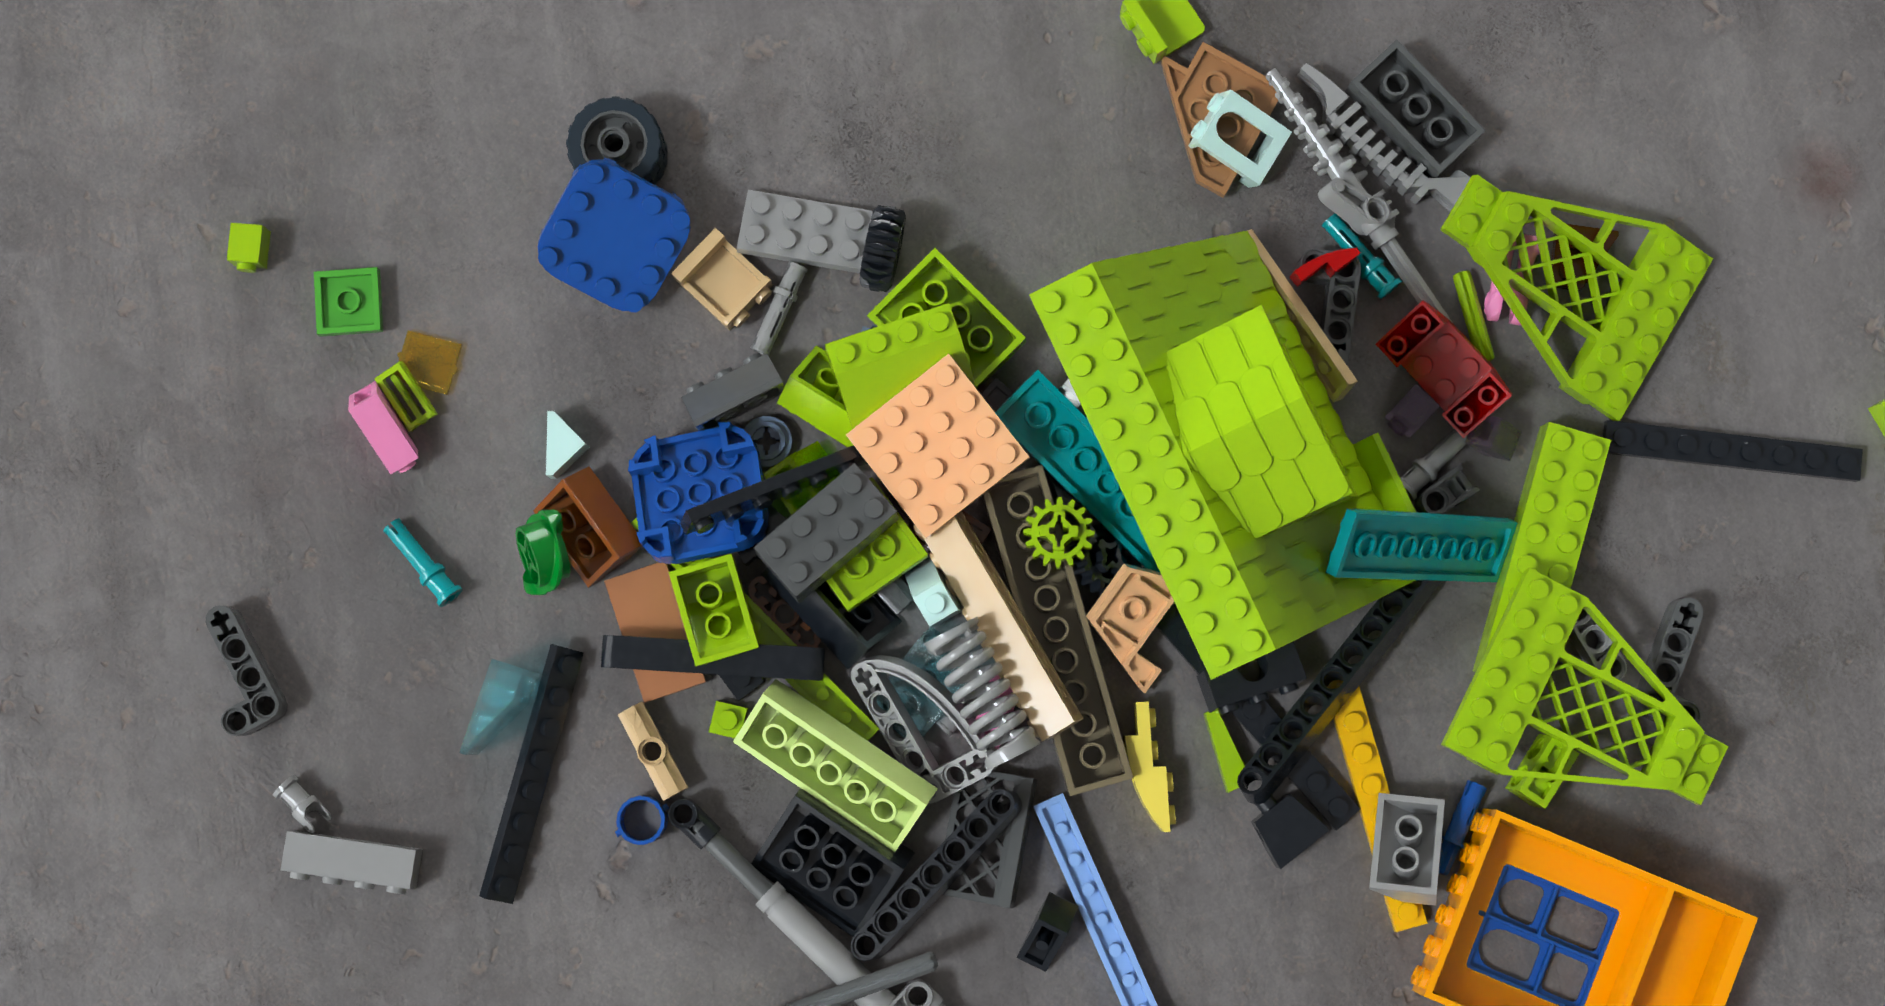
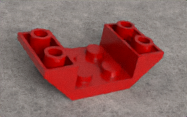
(1446, 367)

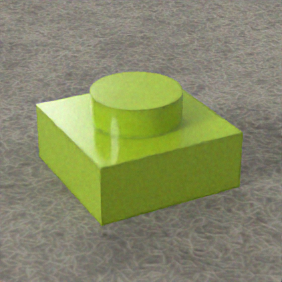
(727, 719)

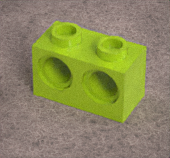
(1540, 758)

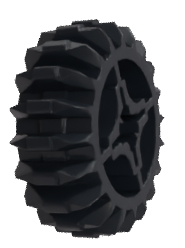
(882, 248)

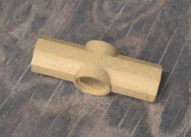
(643, 731)

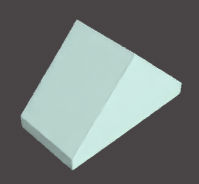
(562, 446)

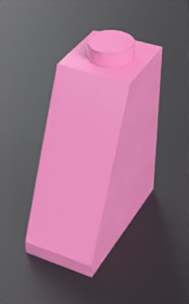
(383, 428)

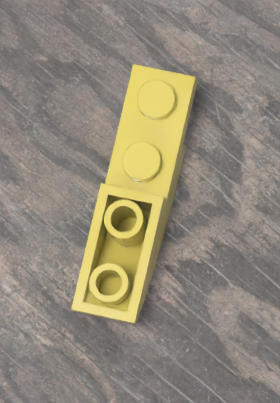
(1149, 782)

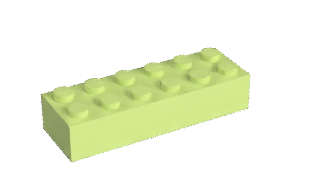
(835, 765)

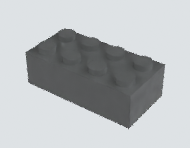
(1414, 110)
(826, 533)

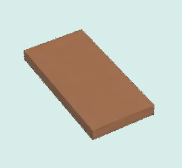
(648, 608)

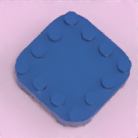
(613, 235)
(687, 472)

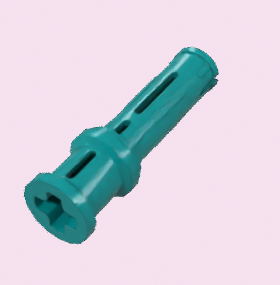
(1335, 226)
(431, 574)

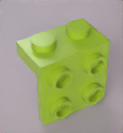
(1161, 25)

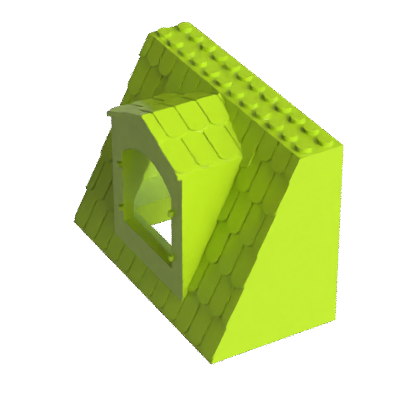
(1216, 439)

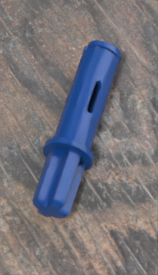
(1460, 824)

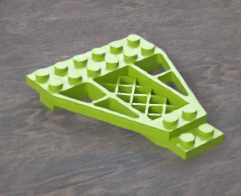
(1640, 306)
(1520, 666)

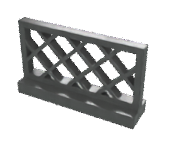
(1013, 845)

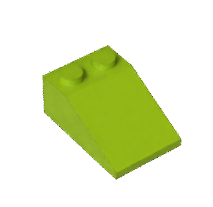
(714, 609)

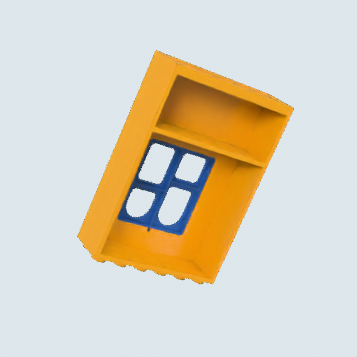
(1654, 951)

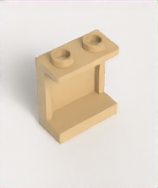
(722, 280)

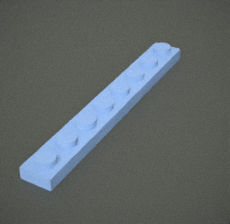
(1093, 902)

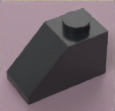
(1047, 932)

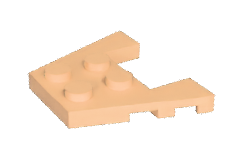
(1128, 615)

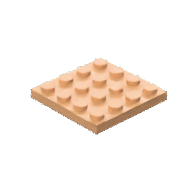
(937, 446)

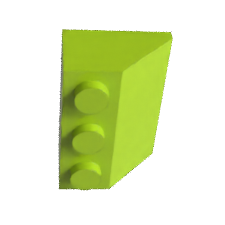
(815, 397)
(1382, 474)

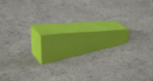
(1227, 756)

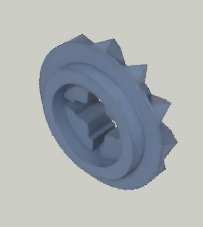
(777, 430)

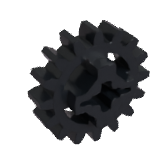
(1101, 561)

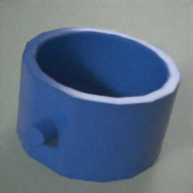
(621, 826)

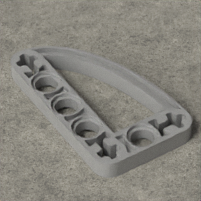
(914, 741)

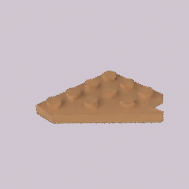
(1191, 92)

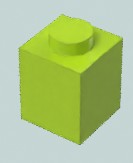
(248, 246)

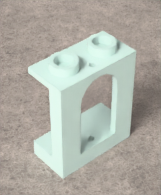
(1207, 138)

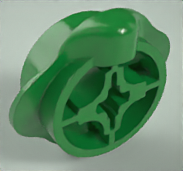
(543, 552)

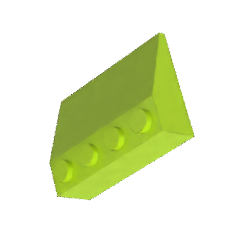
(984, 331)
(888, 358)

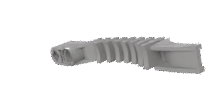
(1332, 98)

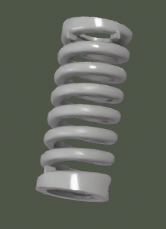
(1021, 738)

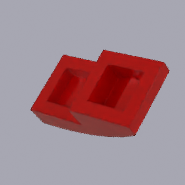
(1330, 262)

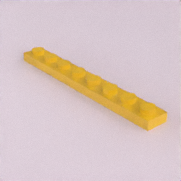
(1367, 781)

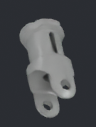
(300, 802)

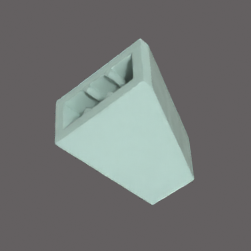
(931, 593)

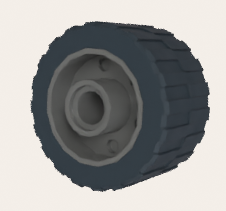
(616, 124)

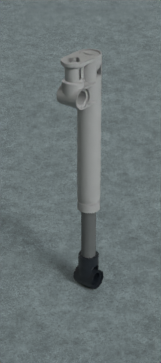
(790, 915)

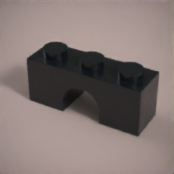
(1278, 671)

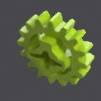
(1043, 532)

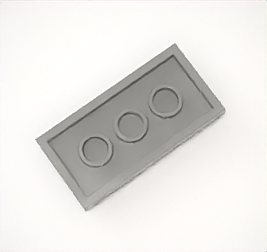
(803, 231)

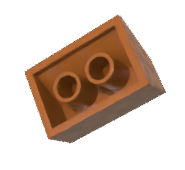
(594, 526)

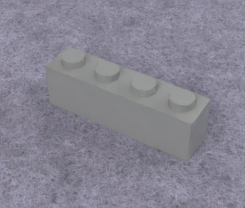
(351, 860)

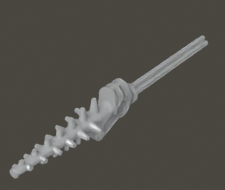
(1346, 194)

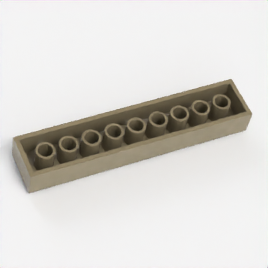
(1050, 601)

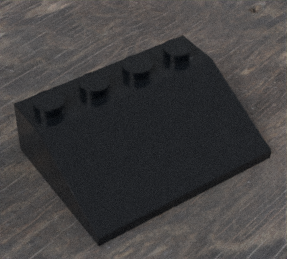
(830, 863)

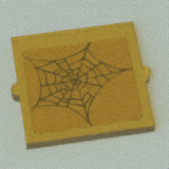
(430, 361)

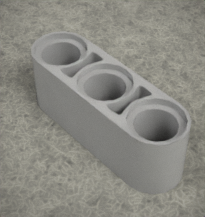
(1596, 656)

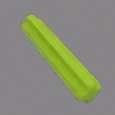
(1473, 313)

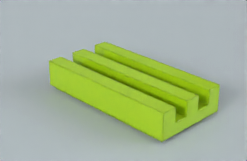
(416, 389)

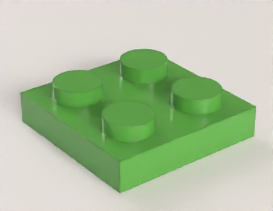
(348, 301)

